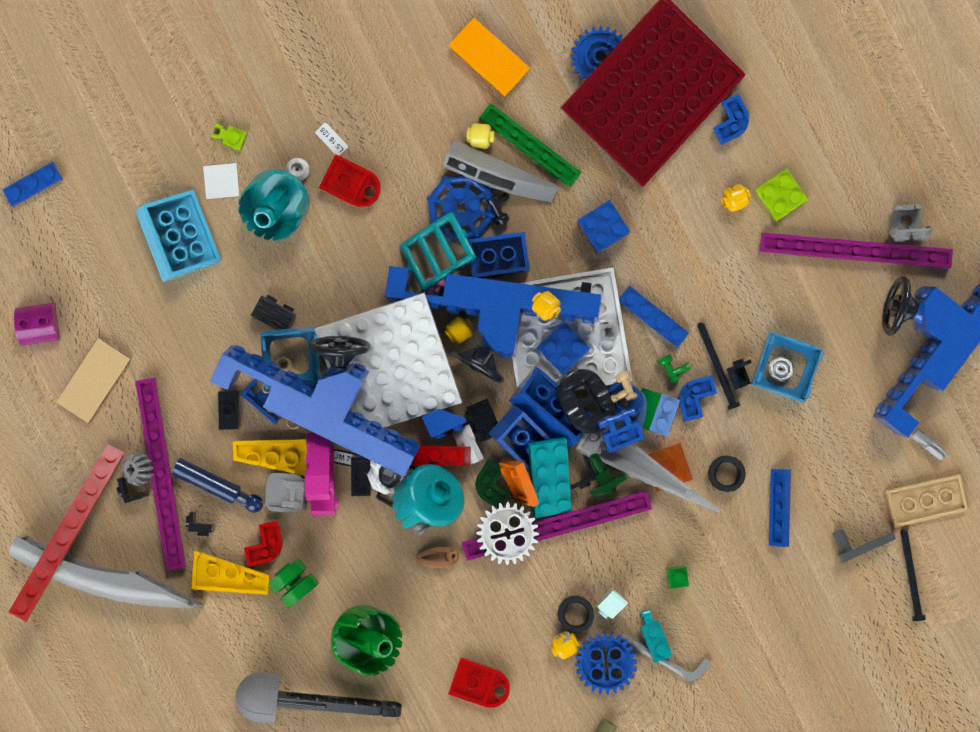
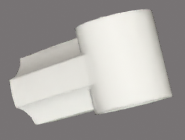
(466, 438)

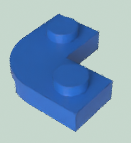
(737, 121)
(690, 395)

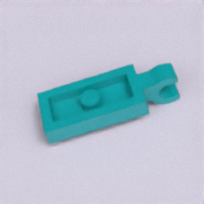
(654, 638)

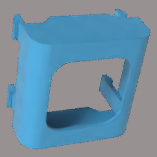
(308, 333)
(813, 357)

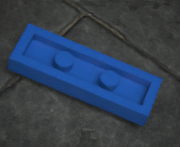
(32, 184)

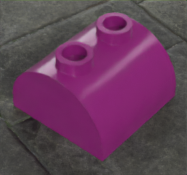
(36, 324)

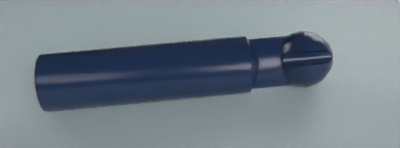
(216, 485)

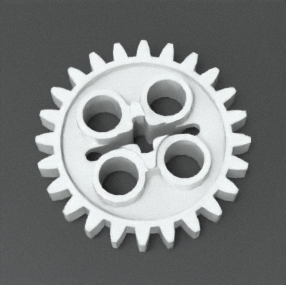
(512, 550)

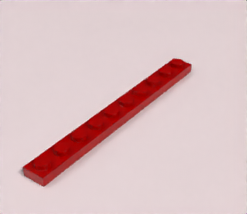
(66, 533)

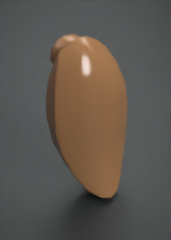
(438, 557)

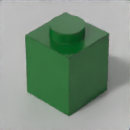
(677, 577)

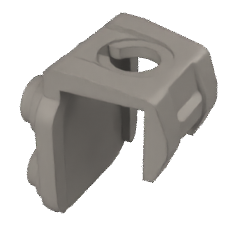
(914, 229)
(285, 493)

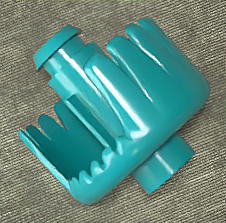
(274, 204)
(428, 496)

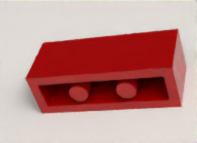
(443, 456)

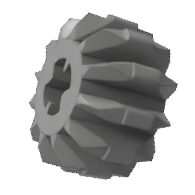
(137, 468)

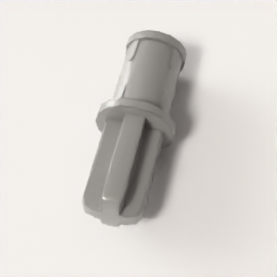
(929, 444)

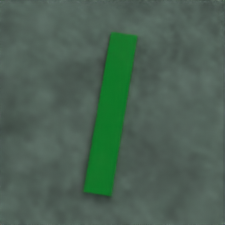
(530, 145)

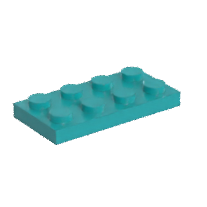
(550, 476)

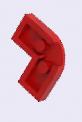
(270, 546)

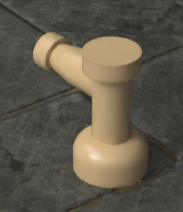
(628, 392)

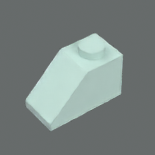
(611, 604)

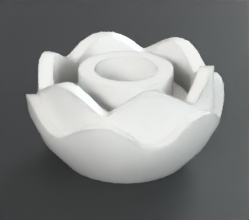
(298, 163)
(786, 367)

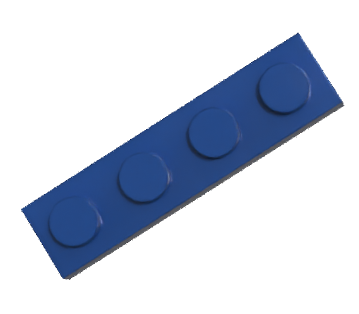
(653, 316)
(779, 507)

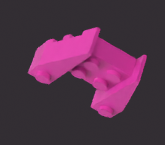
(320, 476)

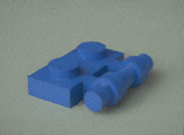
(623, 435)

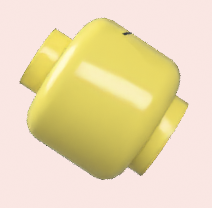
(480, 135)

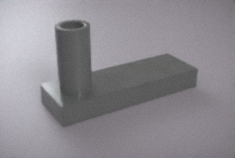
(849, 553)

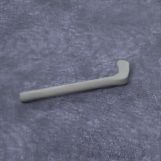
(690, 676)

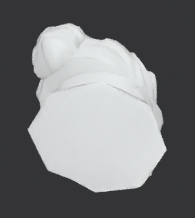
(380, 481)

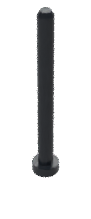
(717, 366)
(911, 577)

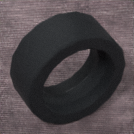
(712, 473)
(578, 628)

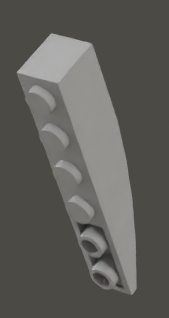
(497, 173)

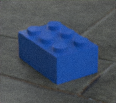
(499, 255)
(515, 433)

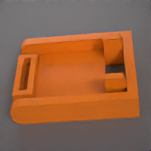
(518, 481)

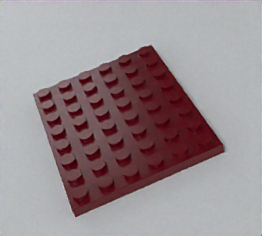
(652, 91)

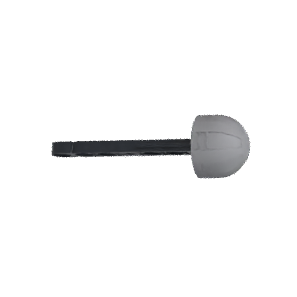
(259, 696)

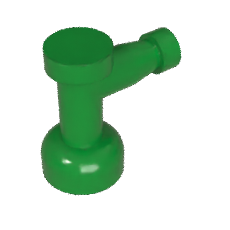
(672, 373)

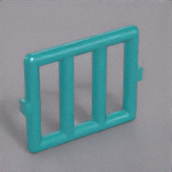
(455, 265)

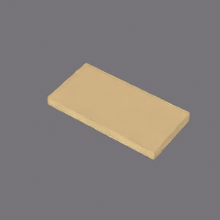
(93, 380)
(926, 500)

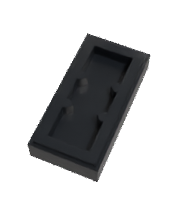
(228, 410)
(359, 480)

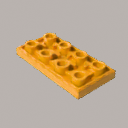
(489, 57)

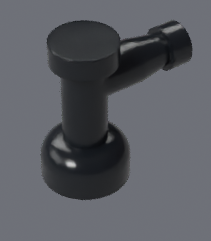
(495, 202)

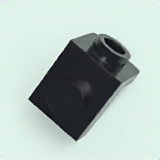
(738, 374)
(201, 528)

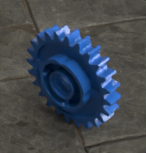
(589, 46)

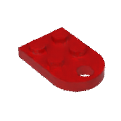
(349, 181)
(477, 684)

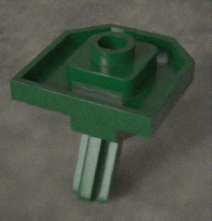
(606, 482)

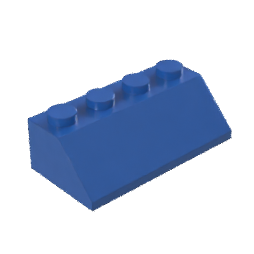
(539, 402)

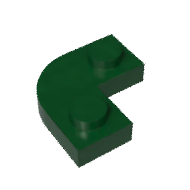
(486, 485)

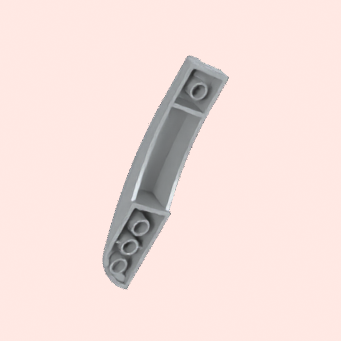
(113, 584)

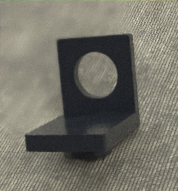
(585, 482)
(123, 492)

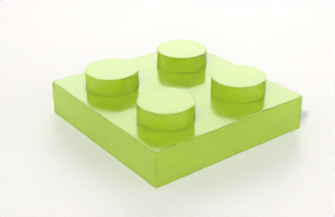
(781, 195)

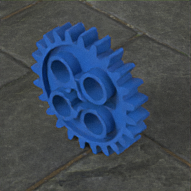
(623, 662)

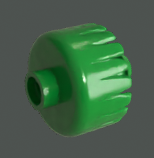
(366, 640)

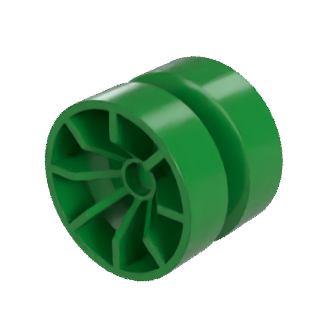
(289, 578)

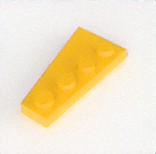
(273, 454)
(222, 575)

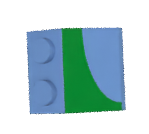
(657, 412)

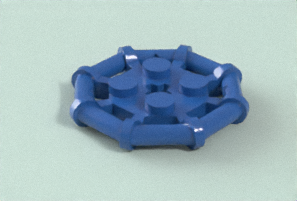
(460, 196)

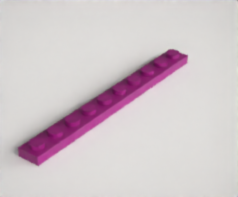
(856, 250)
(162, 477)
(569, 522)

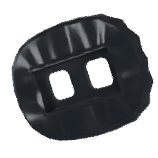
(574, 408)

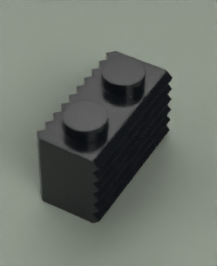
(273, 314)
(482, 418)

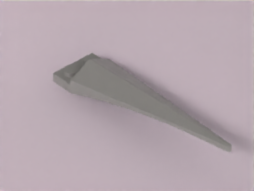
(641, 466)

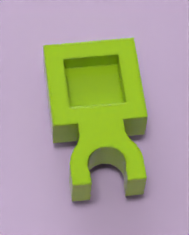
(232, 137)

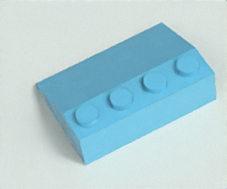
(177, 235)

